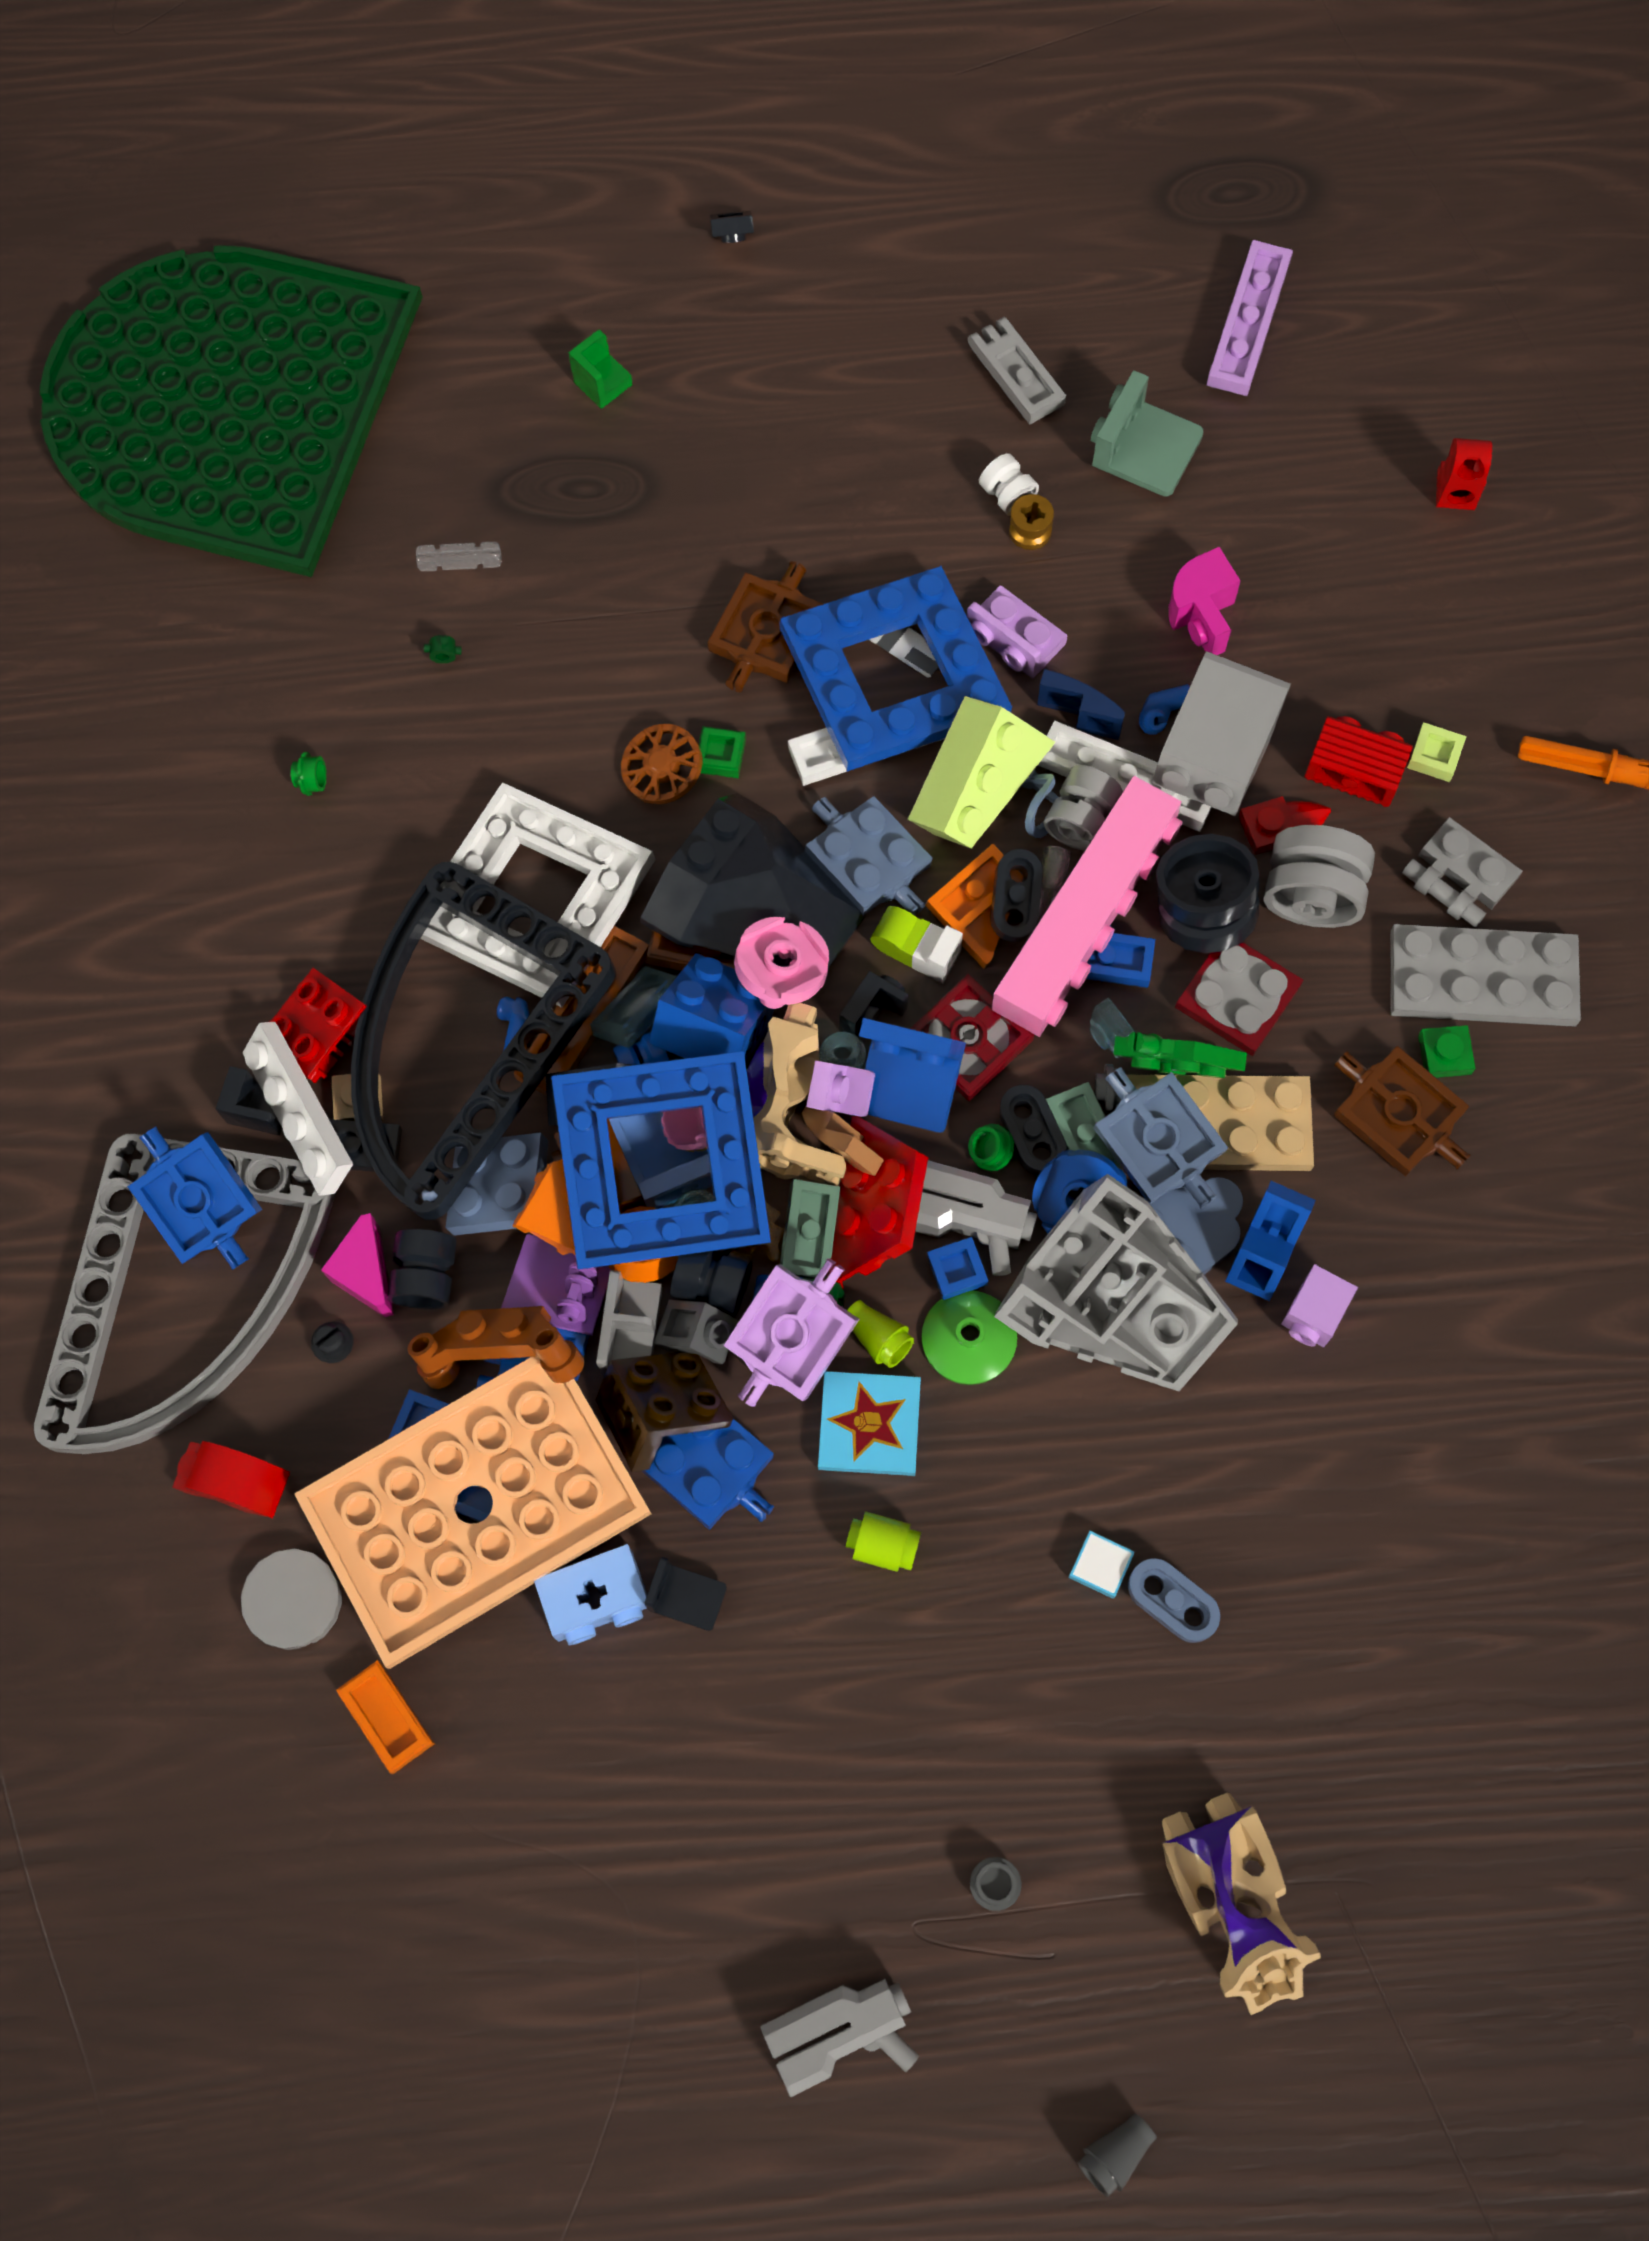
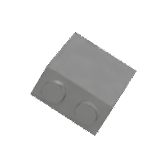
(1220, 733)

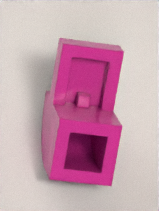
(1197, 596)

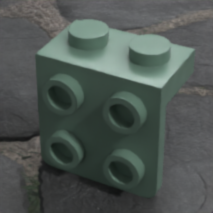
(1143, 440)

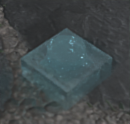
(1107, 1024)

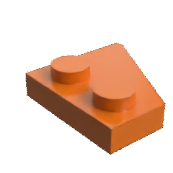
(967, 904)

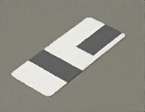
(909, 648)

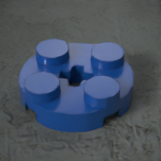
(1066, 1173)

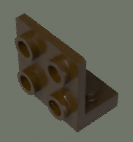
(657, 1399)

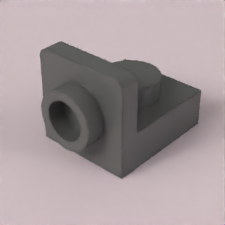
(695, 1330)

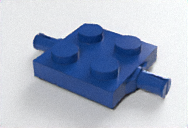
(194, 1197)
(712, 1472)

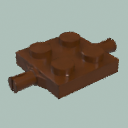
(751, 626)
(1401, 1110)

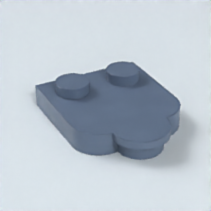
(1205, 1232)

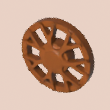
(661, 763)

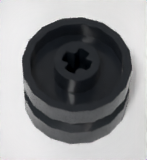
(1208, 893)

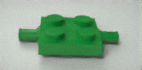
(1178, 1056)

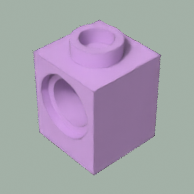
(1318, 1307)

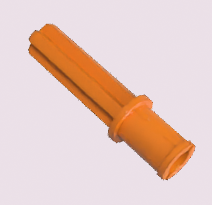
(1608, 766)

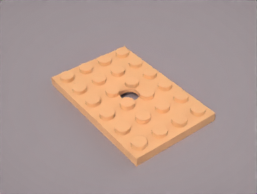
(395, 1522)

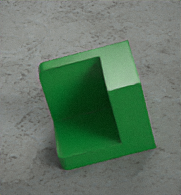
(598, 371)

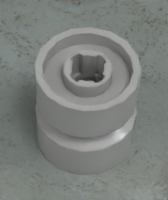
(1083, 806)

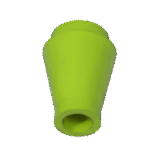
(880, 1335)

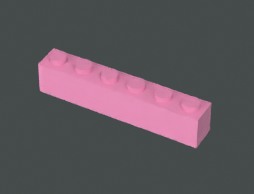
(1087, 906)

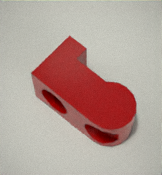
(1463, 470)

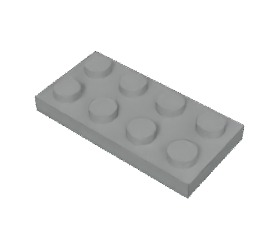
(1485, 975)

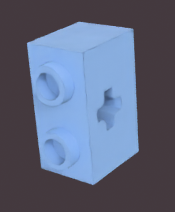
(566, 1588)

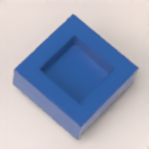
(957, 1268)

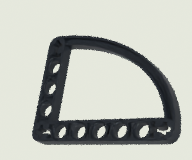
(515, 1057)

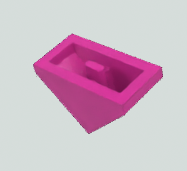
(360, 1266)

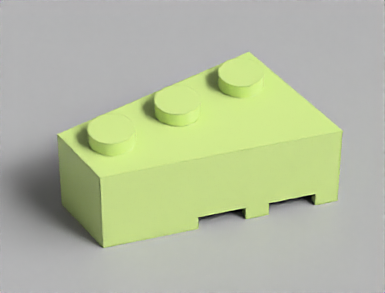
(977, 771)

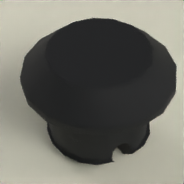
(332, 1342)

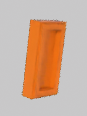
(385, 1717)

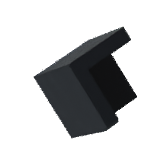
(244, 1103)

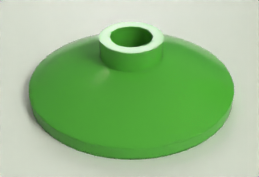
(962, 1359)

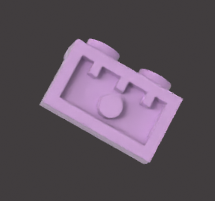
(1016, 631)

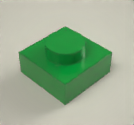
(1447, 1051)

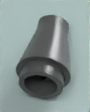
(1115, 2155)

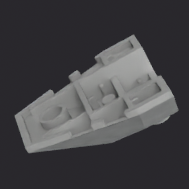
(1118, 1291)

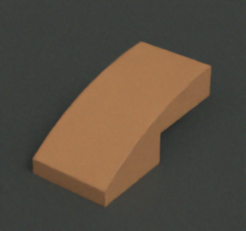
(842, 1139)

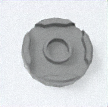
(291, 1599)

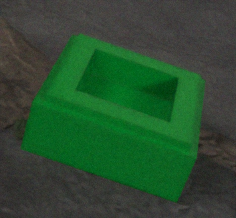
(722, 751)

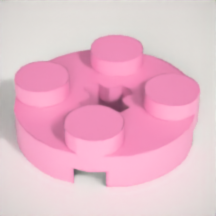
(779, 984)

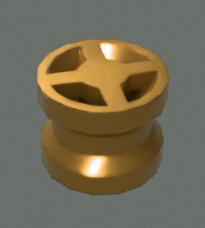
(1037, 531)

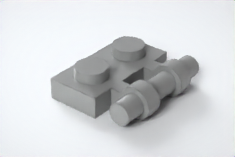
(1470, 865)

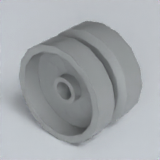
(1319, 876)

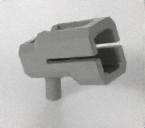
(976, 1208)
(873, 2019)

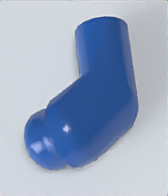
(1158, 707)
(514, 1011)

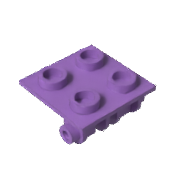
(553, 1281)

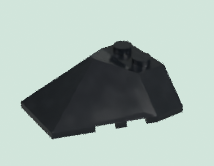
(742, 870)

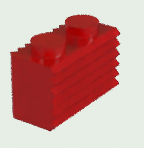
(1359, 760)

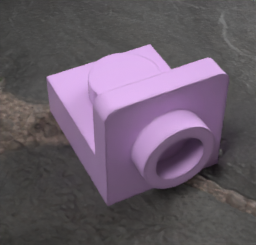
(840, 1089)

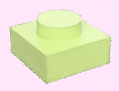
(1436, 752)

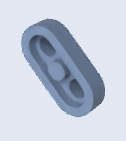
(1175, 1598)

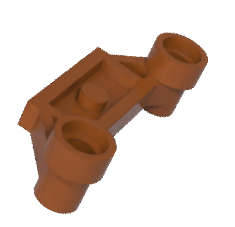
(495, 1335)

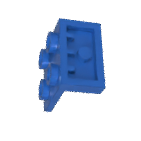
(912, 1074)

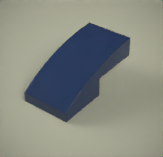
(1095, 711)

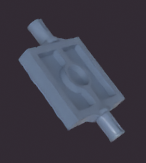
(869, 855)
(1160, 1138)
(498, 1186)

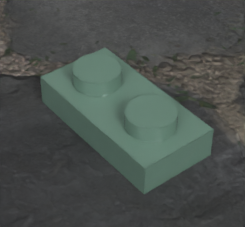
(1076, 1115)
(809, 1227)

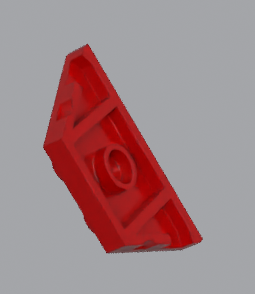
(878, 1211)

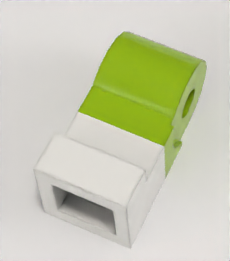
(917, 943)

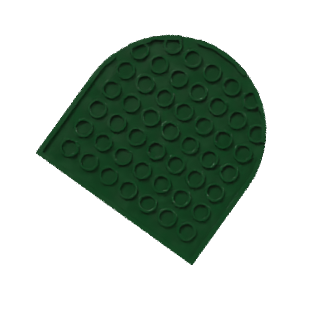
(224, 398)

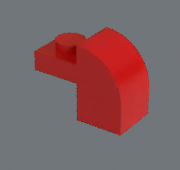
(231, 1478)

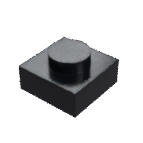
(732, 226)

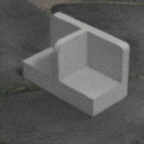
(628, 1320)

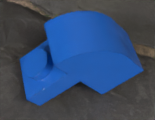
(1270, 1240)

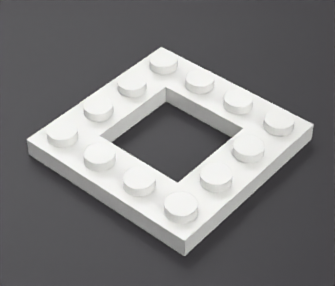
(515, 818)

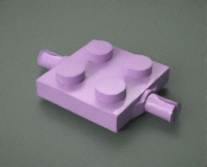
(791, 1332)

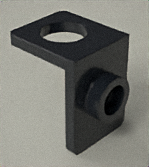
(685, 1596)

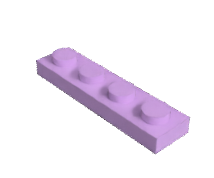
(1249, 318)

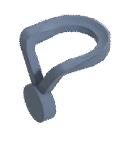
(1043, 785)

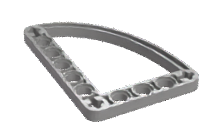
(114, 1270)

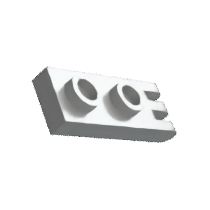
(1017, 371)

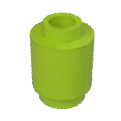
(883, 1542)

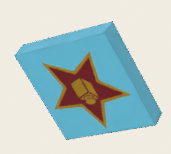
(869, 1423)

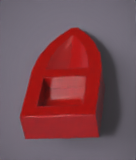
(1273, 816)

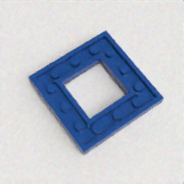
(921, 599)
(708, 1082)

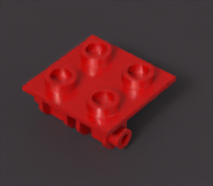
(316, 1021)

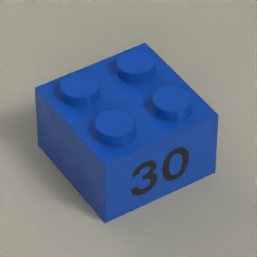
(709, 1013)

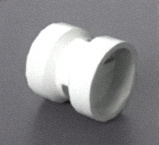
(1007, 482)

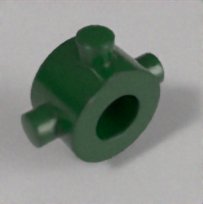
(442, 649)

